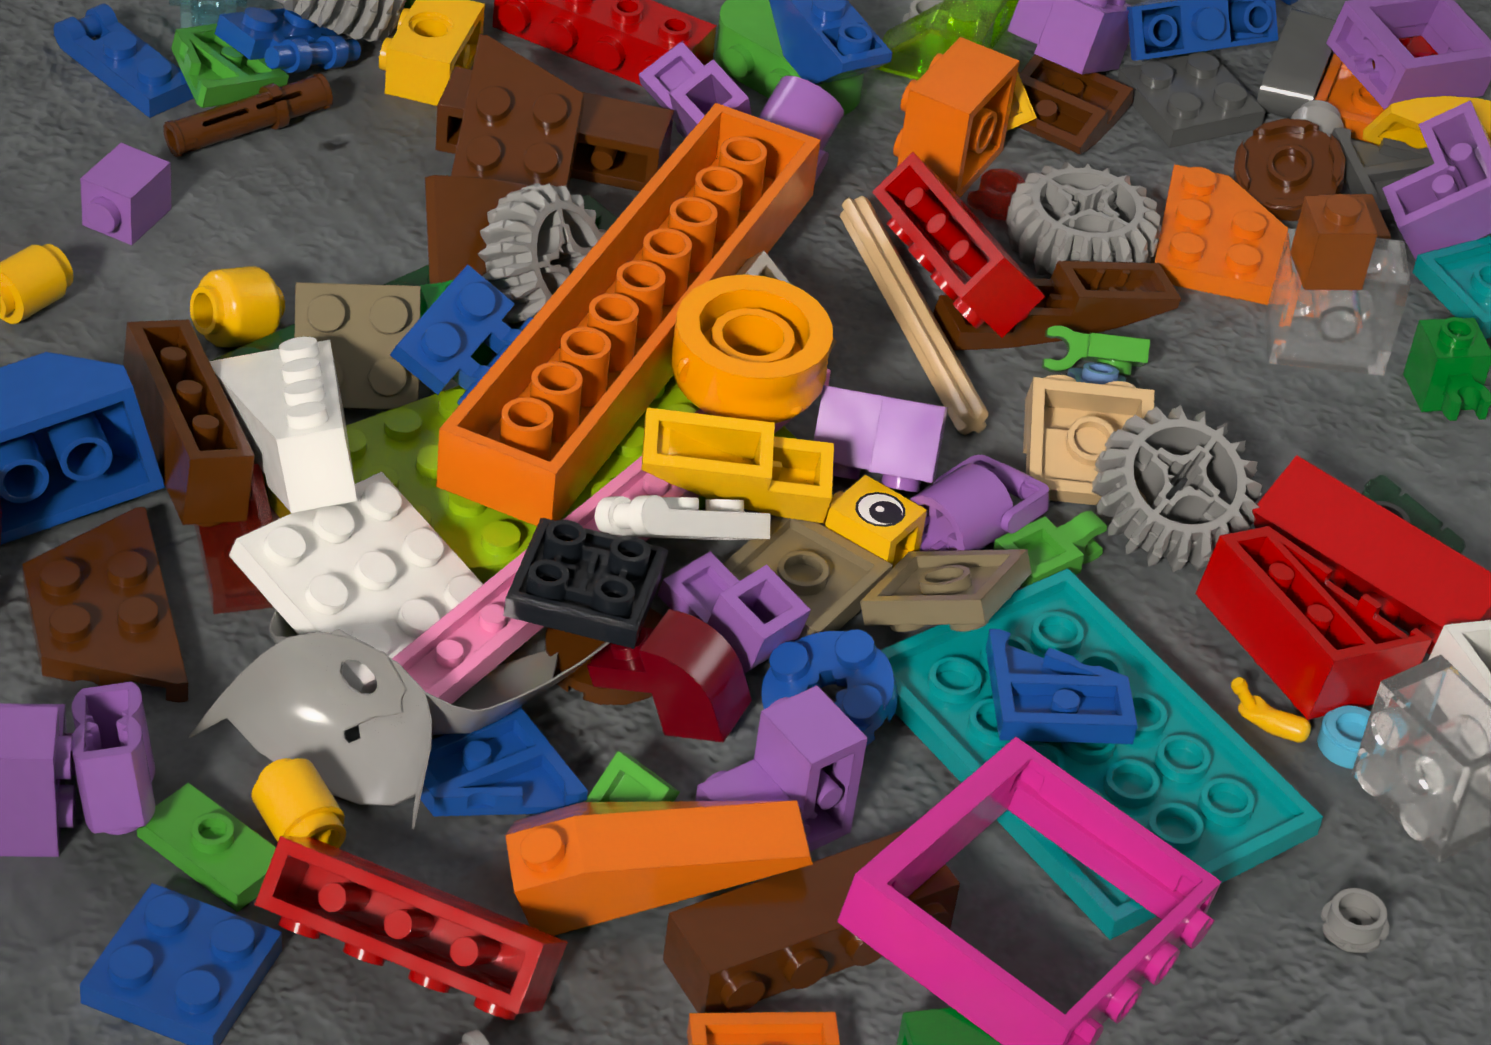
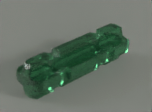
(1386, 490)

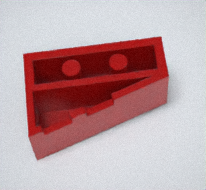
(1301, 626)

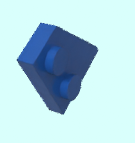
(1057, 697)
(498, 772)

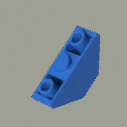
(1193, 26)
(827, 39)

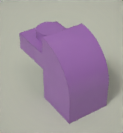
(690, 88)
(748, 613)

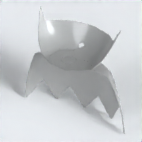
(300, 705)

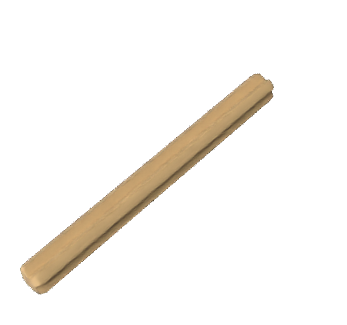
(914, 316)

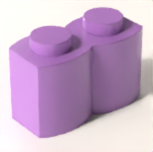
(113, 758)

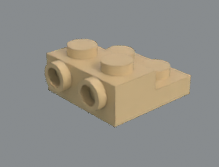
(1069, 429)

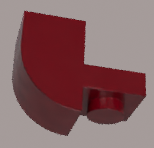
(687, 670)

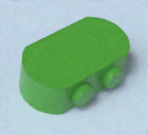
(753, 54)

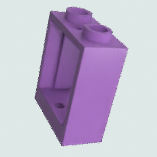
(1371, 32)

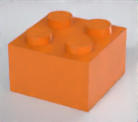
(958, 113)

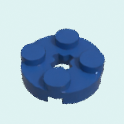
(837, 659)

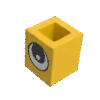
(877, 519)

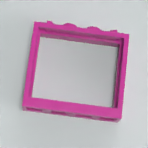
(1083, 827)

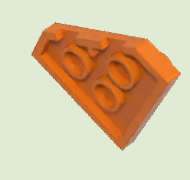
(1218, 237)

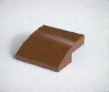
(1072, 106)
(454, 220)

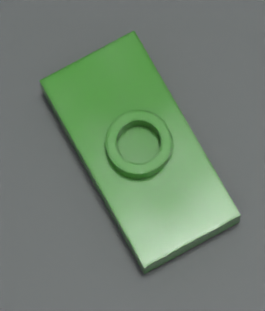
(209, 845)

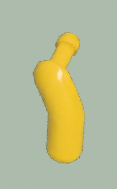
(1268, 718)

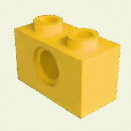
(429, 45)

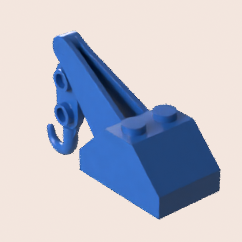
(69, 442)

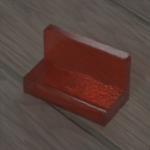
(227, 584)

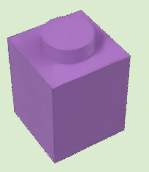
(126, 193)

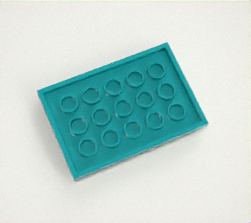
(1180, 778)

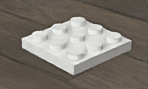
(358, 570)

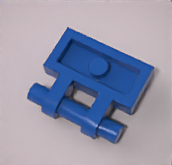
(285, 40)
(453, 329)

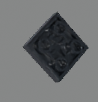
(586, 582)

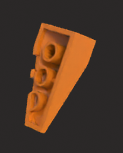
(631, 857)

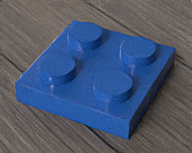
(181, 967)

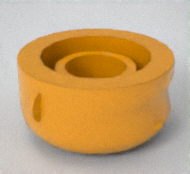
(751, 348)

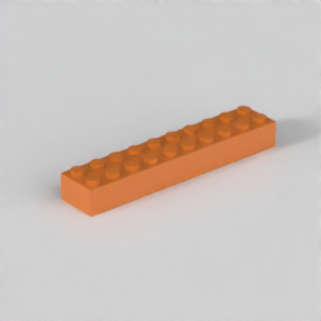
(606, 335)

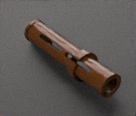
(271, 107)

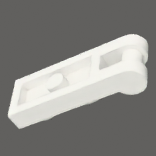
(680, 518)

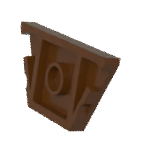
(517, 120)
(105, 609)

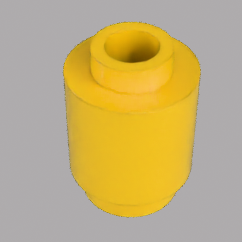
(32, 281)
(298, 802)

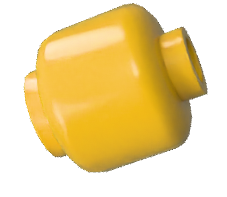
(236, 306)

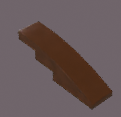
(1078, 296)

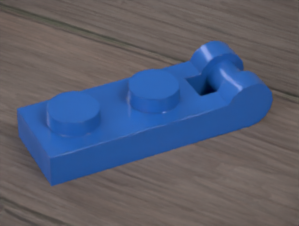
(123, 61)

